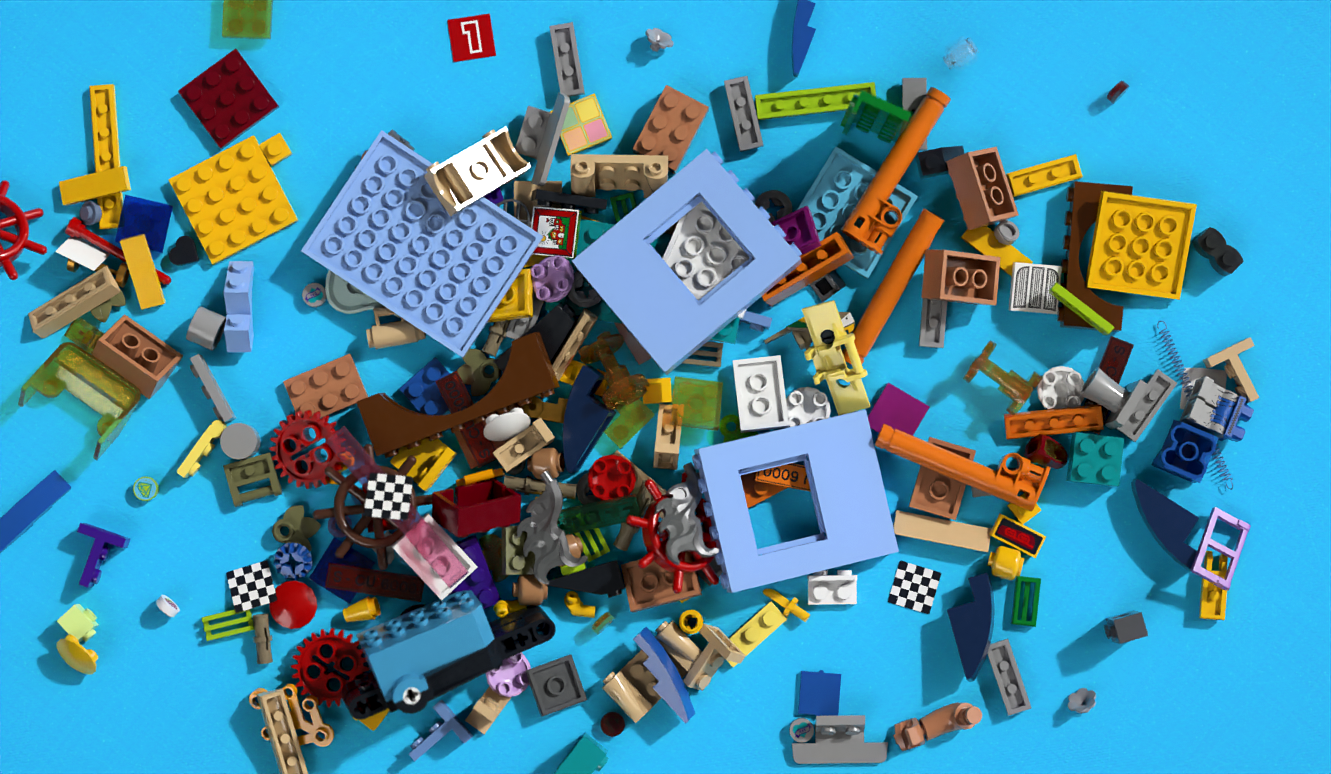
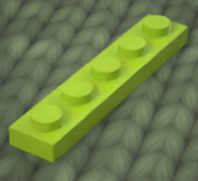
(809, 101)

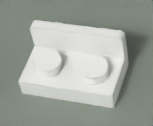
(832, 588)

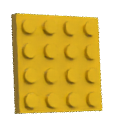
(233, 200)
(1140, 245)

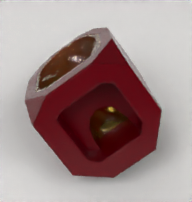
(1046, 452)

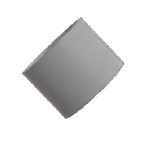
(206, 328)
(240, 441)

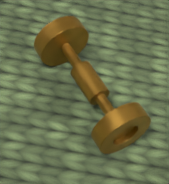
(121, 275)

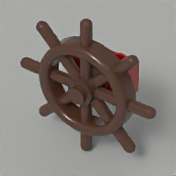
(374, 524)

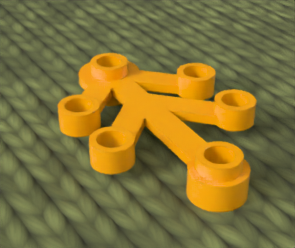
(298, 718)

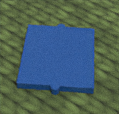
(819, 693)

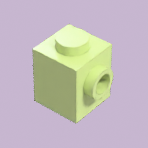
(79, 622)

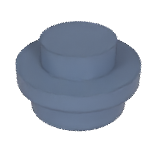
(90, 213)

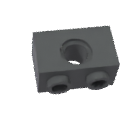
(1125, 627)

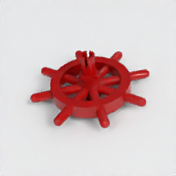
(19, 219)
(656, 548)

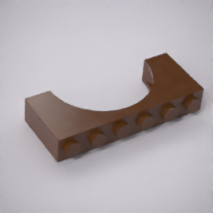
(1083, 210)

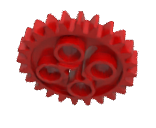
(297, 429)
(342, 648)

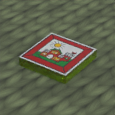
(559, 231)

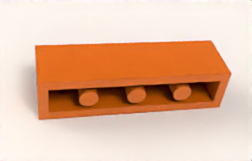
(814, 265)

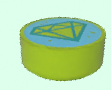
(145, 488)

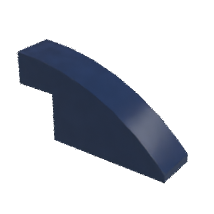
(584, 418)
(1166, 522)
(974, 625)

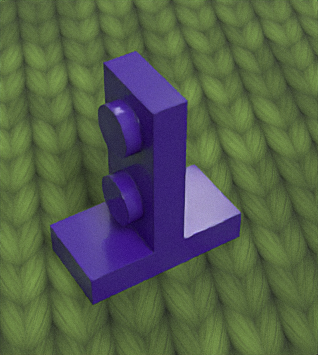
(99, 551)

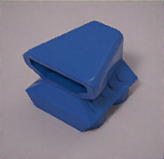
(1186, 452)

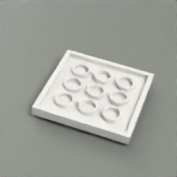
(703, 252)

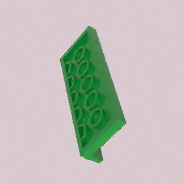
(875, 115)

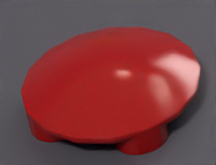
(611, 477)
(294, 605)

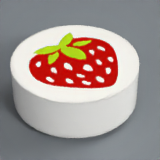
(167, 606)

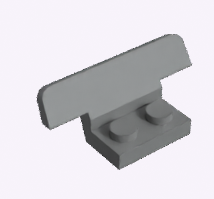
(541, 135)
(839, 741)

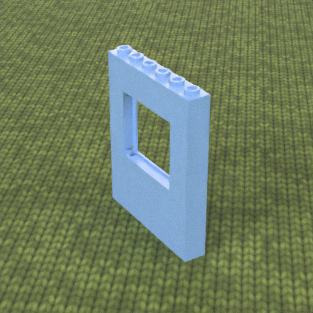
(648, 292)
(843, 488)

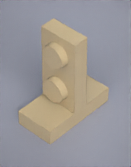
(1235, 368)
(667, 440)
(524, 445)
(713, 656)
(487, 710)

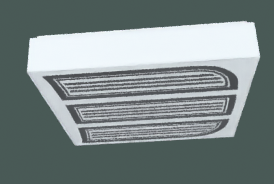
(1031, 287)

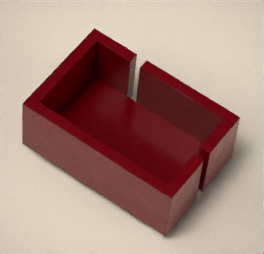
(476, 507)

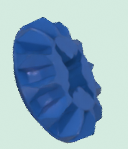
(299, 554)

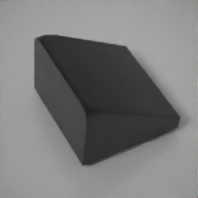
(828, 285)

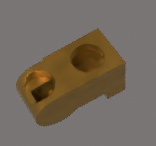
(546, 410)

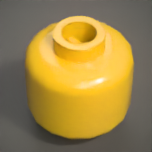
(1006, 563)

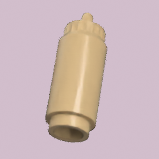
(392, 333)

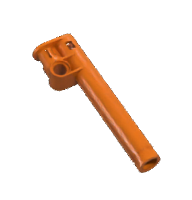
(873, 202)
(894, 283)
(999, 482)

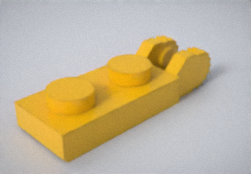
(1212, 597)

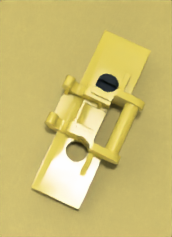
(827, 336)

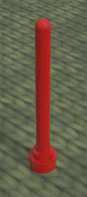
(77, 229)

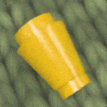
(362, 610)
(684, 619)

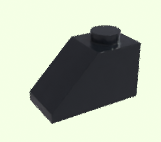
(933, 162)

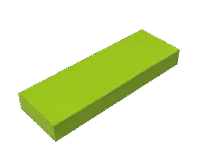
(1081, 309)

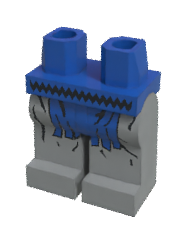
(1216, 410)

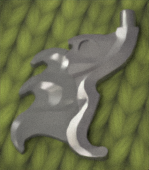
(680, 518)
(543, 533)

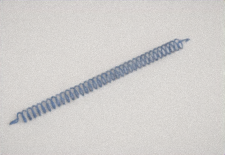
(1187, 395)

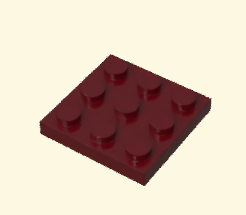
(228, 99)

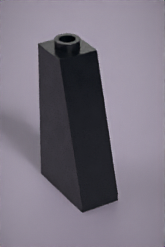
(553, 331)

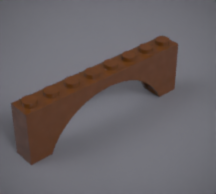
(525, 376)

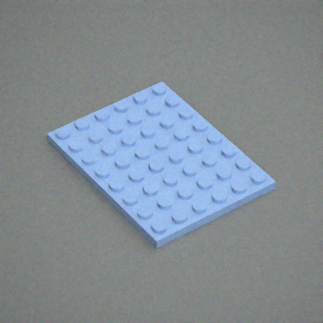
(411, 256)

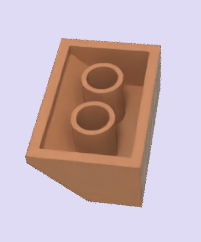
(137, 355)

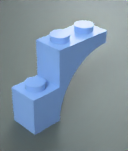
(238, 305)

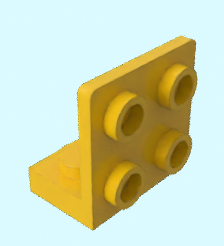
(430, 463)

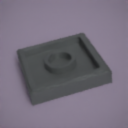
(555, 685)

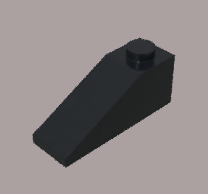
(597, 580)

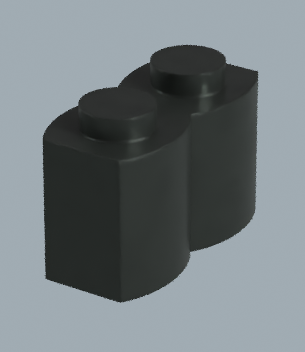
(1213, 246)

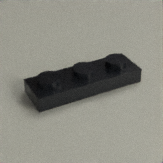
(568, 201)

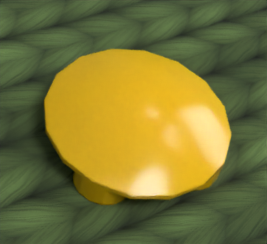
(76, 655)

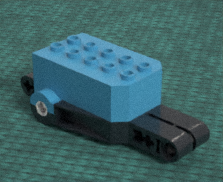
(437, 651)

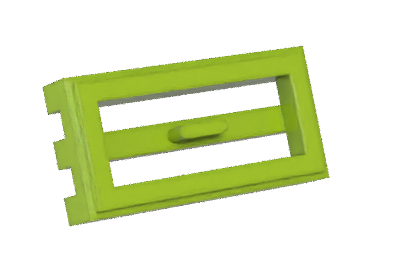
(597, 553)
(207, 627)

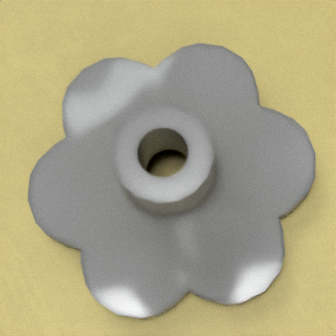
(659, 39)
(1082, 700)

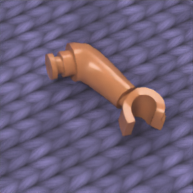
(939, 722)

